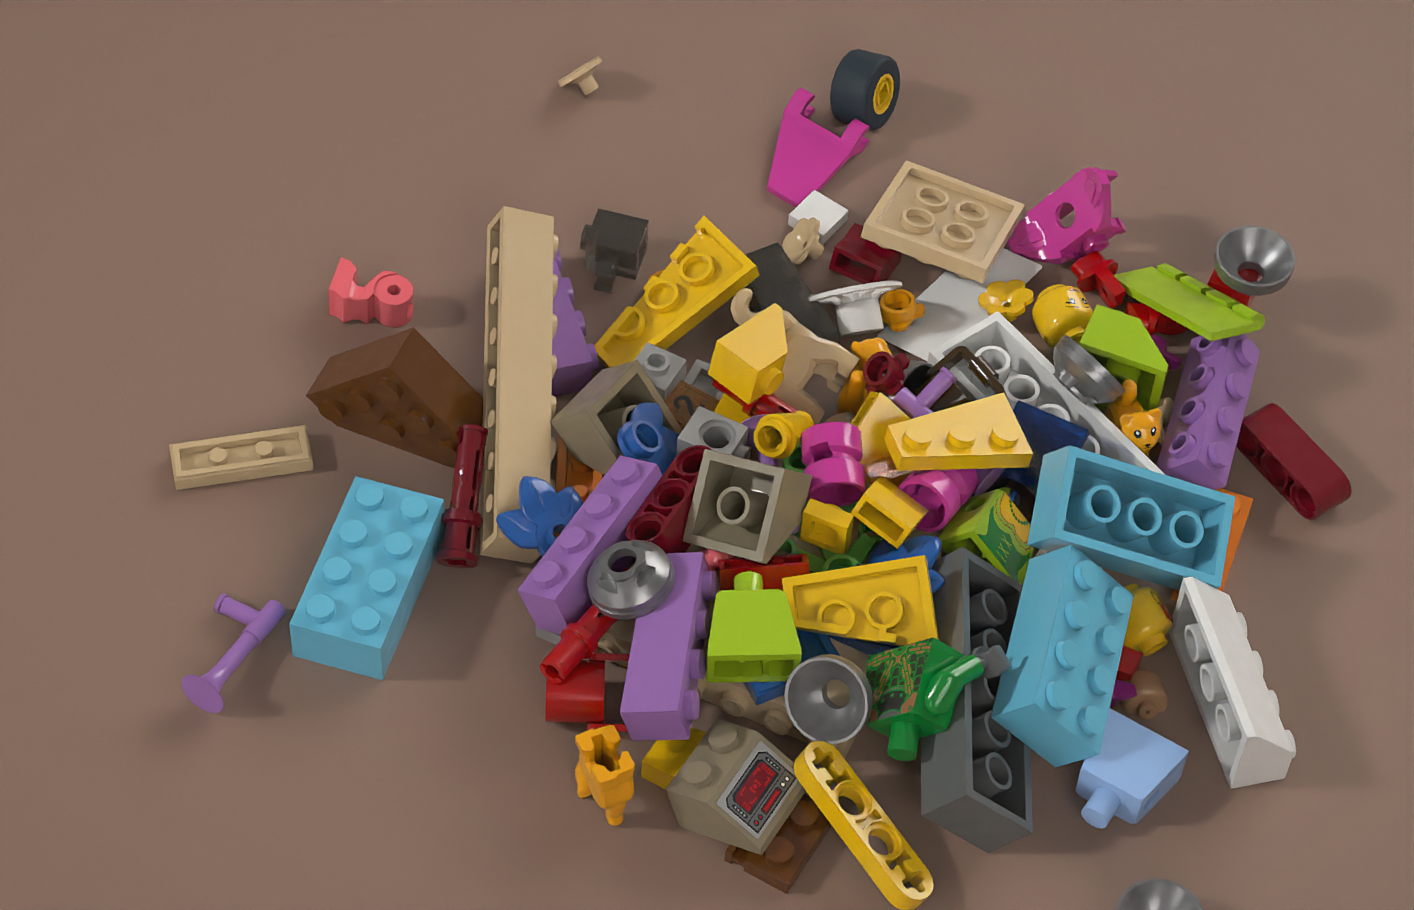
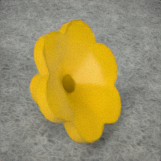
(1012, 292)

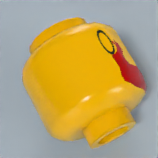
(1147, 621)

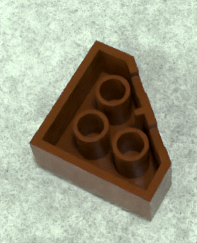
(399, 396)

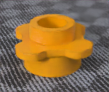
(900, 309)

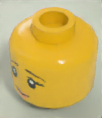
(1060, 312)

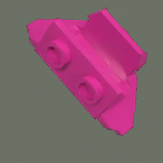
(1046, 240)

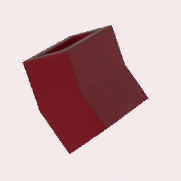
(862, 258)

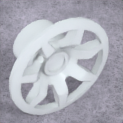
(857, 306)

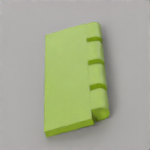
(1190, 302)

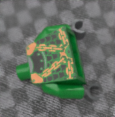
(919, 687)

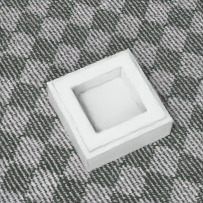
(825, 210)

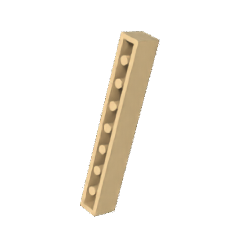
(517, 368)

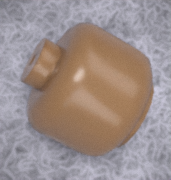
(1150, 695)

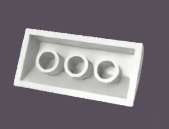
(1230, 686)

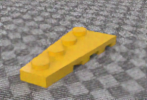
(689, 289)

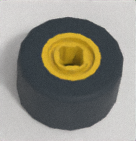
(865, 88)

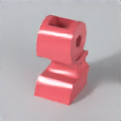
(385, 297)

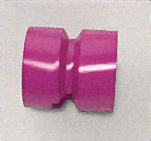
(833, 458)
(940, 493)

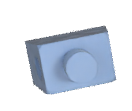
(1128, 773)

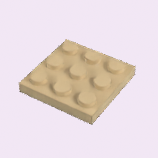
(943, 221)

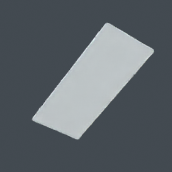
(954, 306)

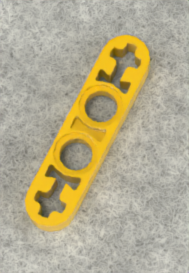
(869, 821)

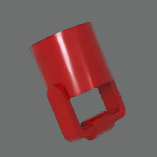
(582, 694)

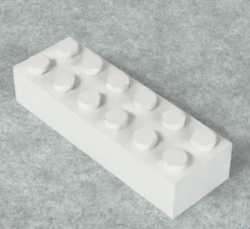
(1030, 378)

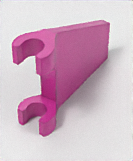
(808, 153)

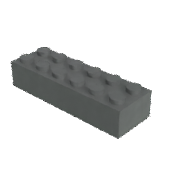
(976, 769)

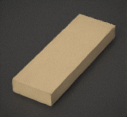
(241, 457)

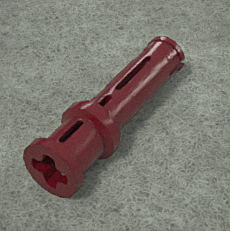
(462, 516)

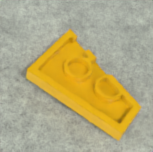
(961, 437)
(866, 602)

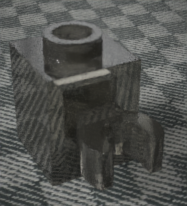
(614, 247)

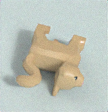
(805, 357)

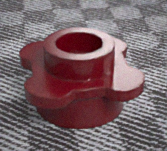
(885, 372)

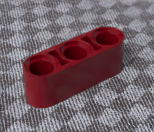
(1292, 462)
(667, 507)

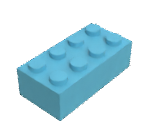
(1131, 518)
(367, 578)
(1063, 656)

